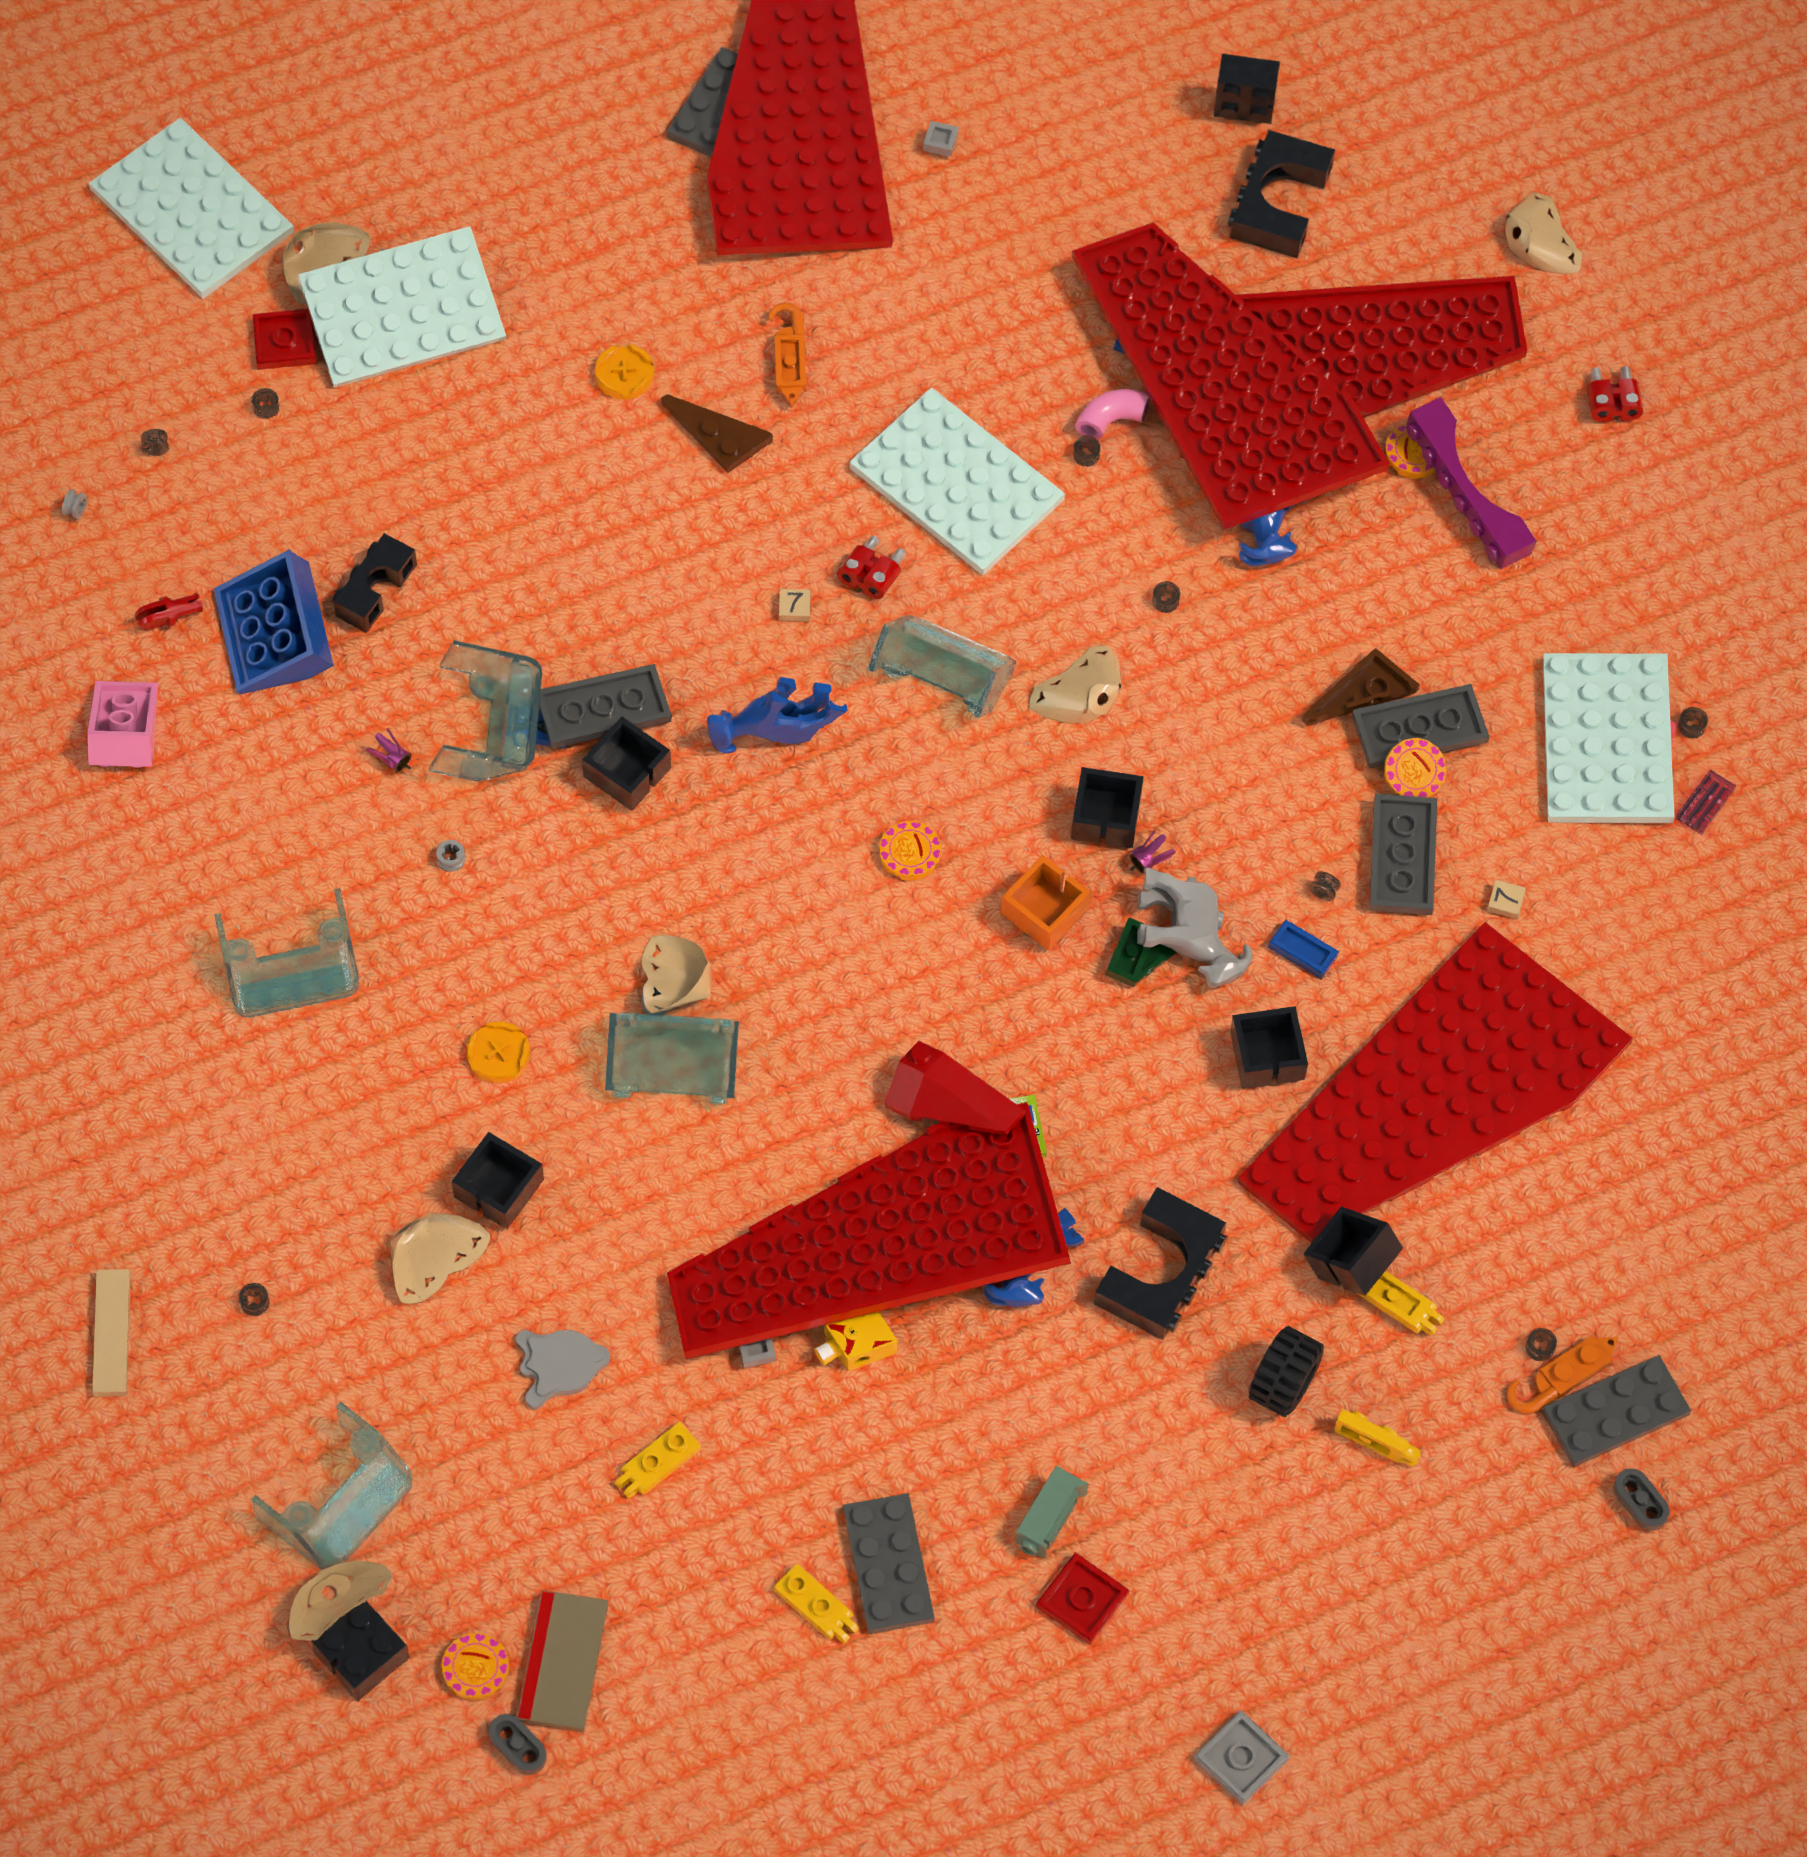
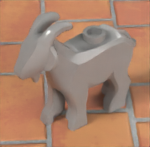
(1193, 926)

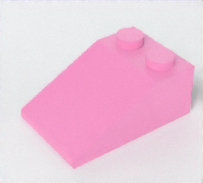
(122, 724)

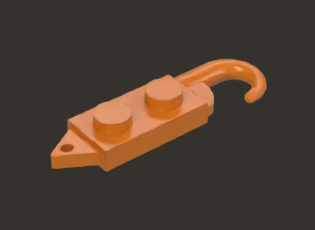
(790, 354)
(1566, 1373)

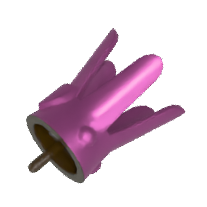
(398, 756)
(1142, 855)

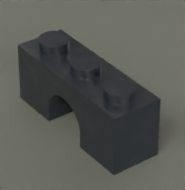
(385, 562)

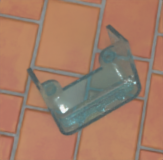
(944, 660)
(514, 690)
(293, 976)
(354, 1509)

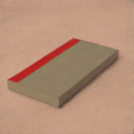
(562, 1661)

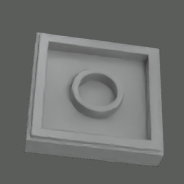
(1241, 1758)

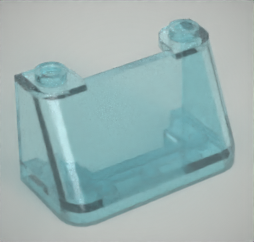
(672, 1055)

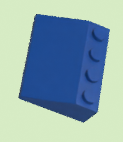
(273, 624)

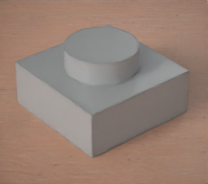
(941, 138)
(757, 1353)

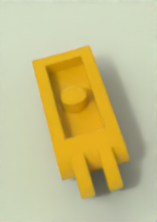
(1404, 1304)
(1379, 1439)
(658, 1460)
(816, 1604)

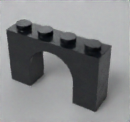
(1278, 159)
(1157, 1306)

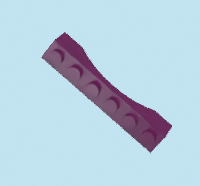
(1503, 533)

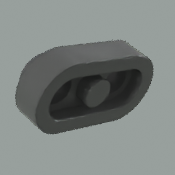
(1642, 1500)
(519, 1745)

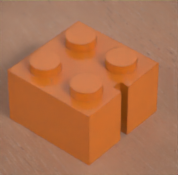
(1040, 906)

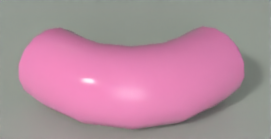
(1112, 407)

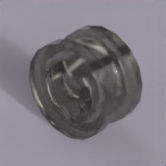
(265, 395)
(154, 442)
(1093, 446)
(1161, 590)
(1690, 714)
(1325, 886)
(254, 1309)
(1543, 1334)

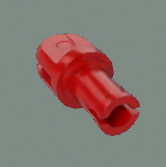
(167, 611)

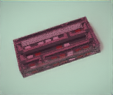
(1705, 802)

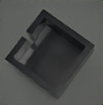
(1246, 89)
(626, 763)
(1107, 807)
(1268, 1047)
(497, 1180)
(1353, 1251)
(363, 1647)

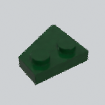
(1131, 960)

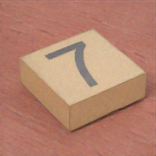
(794, 605)
(1506, 899)

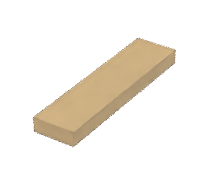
(111, 1332)

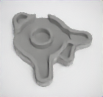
(559, 1363)

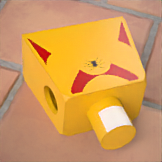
(857, 1341)

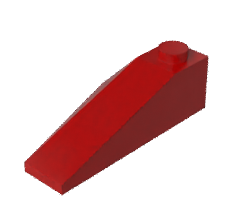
(943, 1090)

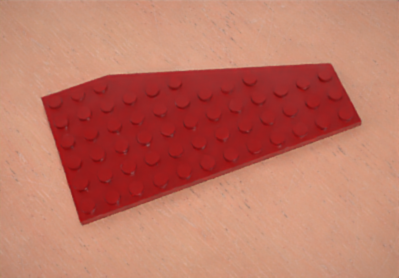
(798, 137)
(1399, 337)
(1230, 390)
(1445, 1080)
(890, 1233)

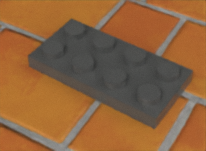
(702, 112)
(593, 705)
(1443, 717)
(1403, 854)
(1616, 1411)
(888, 1563)

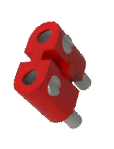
(1614, 399)
(870, 572)

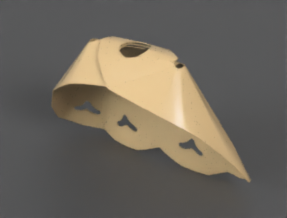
(1541, 236)
(321, 249)
(1080, 688)
(681, 974)
(431, 1251)
(313, 1620)

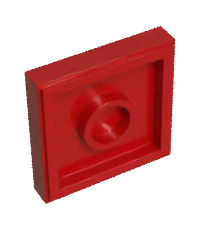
(284, 339)
(1082, 1598)

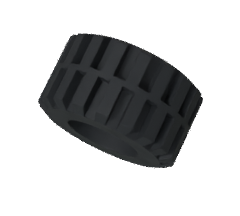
(1286, 1371)

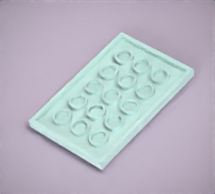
(191, 208)
(402, 307)
(957, 481)
(1607, 738)

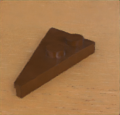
(721, 436)
(1367, 684)

